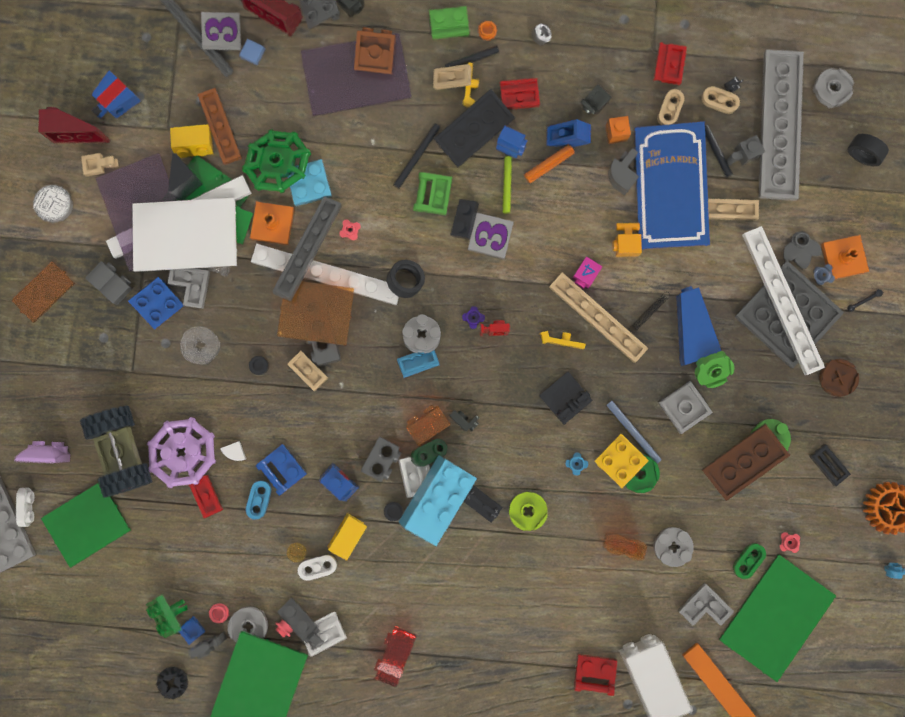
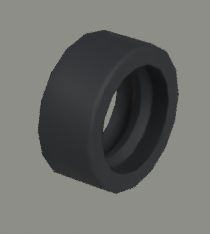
(868, 149)
(412, 267)

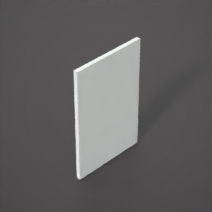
(184, 234)

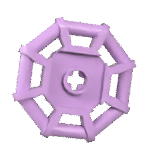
(170, 453)

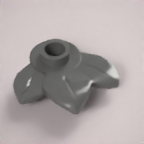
(802, 252)

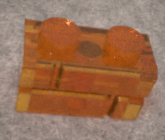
(427, 425)

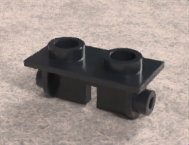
(482, 504)

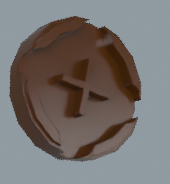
(839, 377)

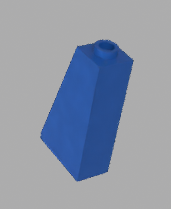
(695, 328)

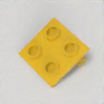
(621, 460)

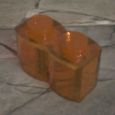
(619, 545)

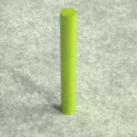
(507, 184)

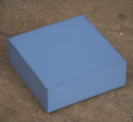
(252, 52)

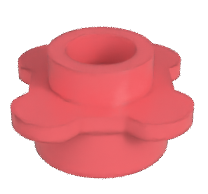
(351, 235)
(795, 543)
(283, 628)

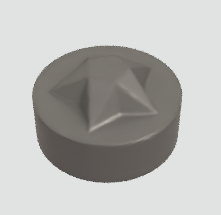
(541, 34)

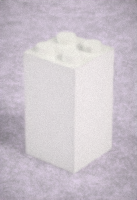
(654, 678)

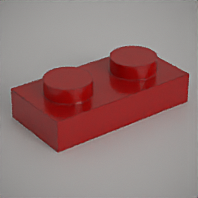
(206, 497)

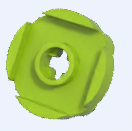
(528, 522)

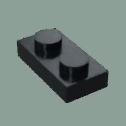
(464, 219)

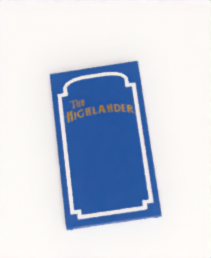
(672, 185)

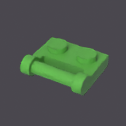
(439, 193)

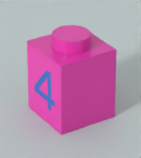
(586, 273)

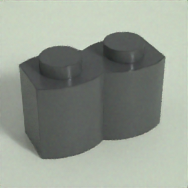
(109, 282)

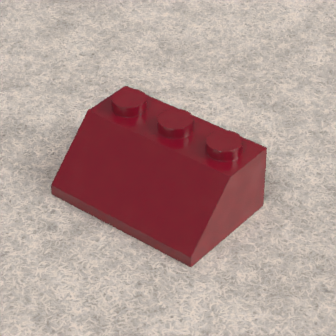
(277, 13)

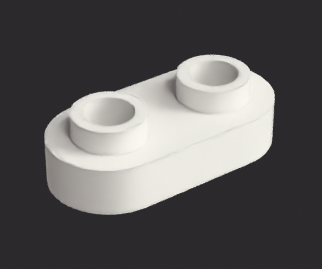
(24, 512)
(318, 567)

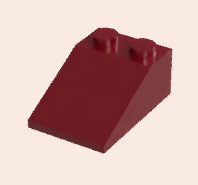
(65, 128)

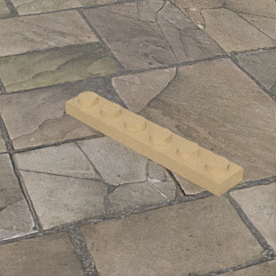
(598, 317)

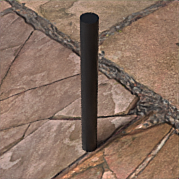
(416, 156)

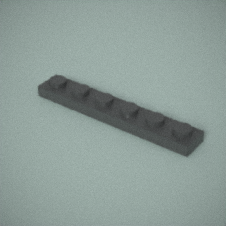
(307, 248)

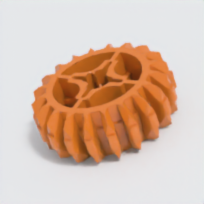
(886, 525)

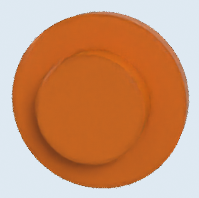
(487, 30)

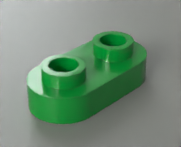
(750, 562)

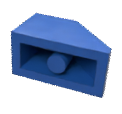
(569, 133)

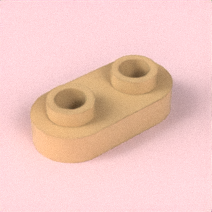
(720, 98)
(671, 109)

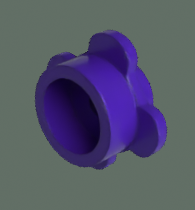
(473, 322)

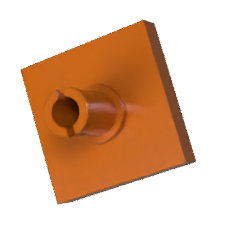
(272, 223)
(845, 256)

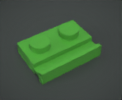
(449, 22)

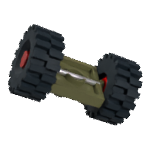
(116, 450)

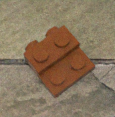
(375, 51)

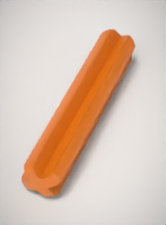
(549, 163)

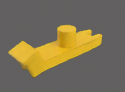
(474, 84)
(565, 341)

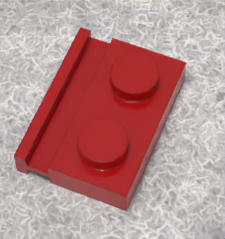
(670, 63)
(520, 93)
(497, 328)

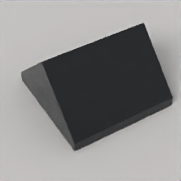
(182, 179)

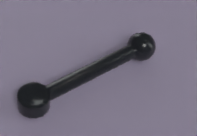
(878, 293)

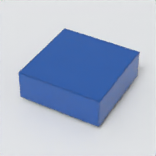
(191, 630)

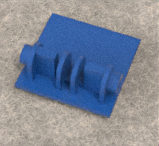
(156, 303)

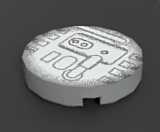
(53, 203)

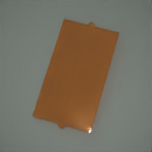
(43, 292)

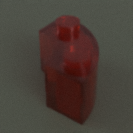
(395, 656)

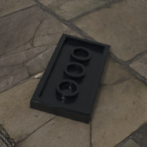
(474, 128)

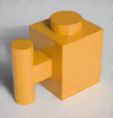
(627, 244)

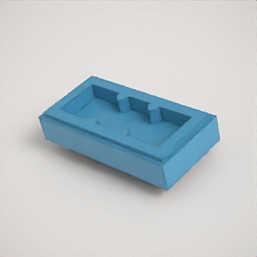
(417, 363)

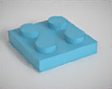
(313, 186)

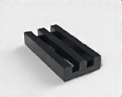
(819, 452)

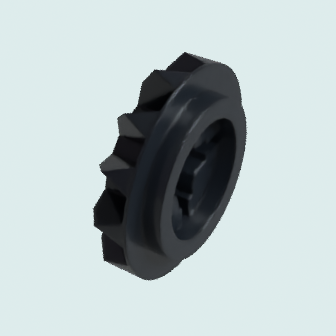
(180, 680)

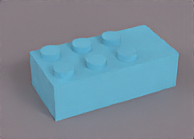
(437, 500)

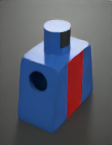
(113, 97)
(338, 483)

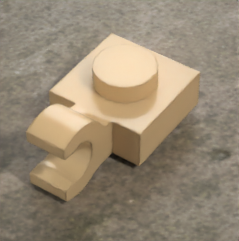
(95, 164)

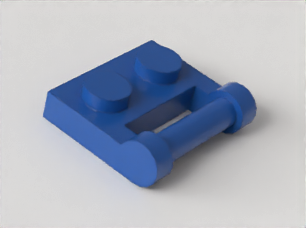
(286, 465)

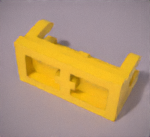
(346, 536)

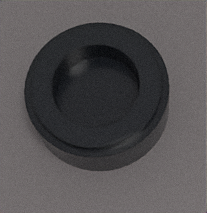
(258, 365)

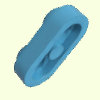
(258, 499)

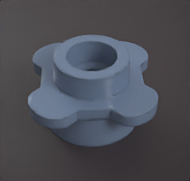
(818, 274)

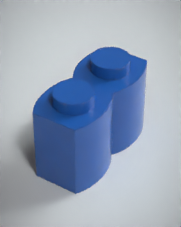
(511, 142)

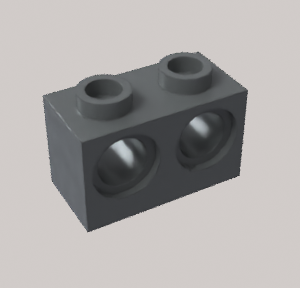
(377, 457)

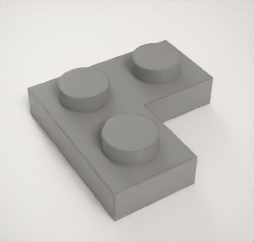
(195, 282)
(705, 601)

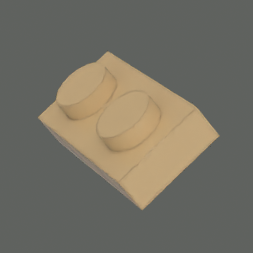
(452, 77)
(307, 371)

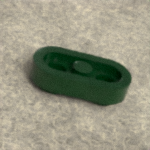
(429, 451)

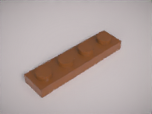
(219, 126)

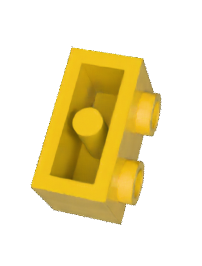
(191, 140)

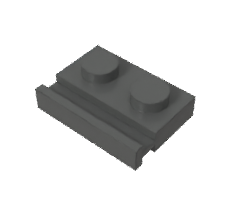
(205, 647)

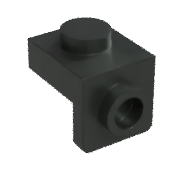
(596, 100)

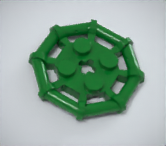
(280, 169)

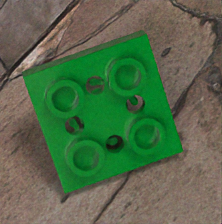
(165, 615)

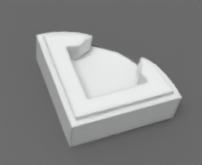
(234, 451)

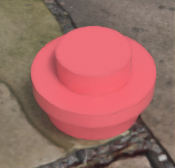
(219, 613)

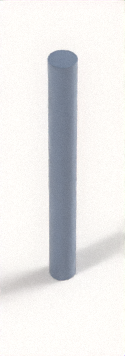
(633, 431)

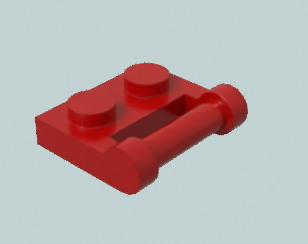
(596, 668)

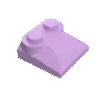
(44, 453)

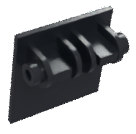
(566, 398)

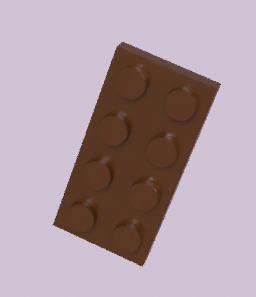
(745, 462)

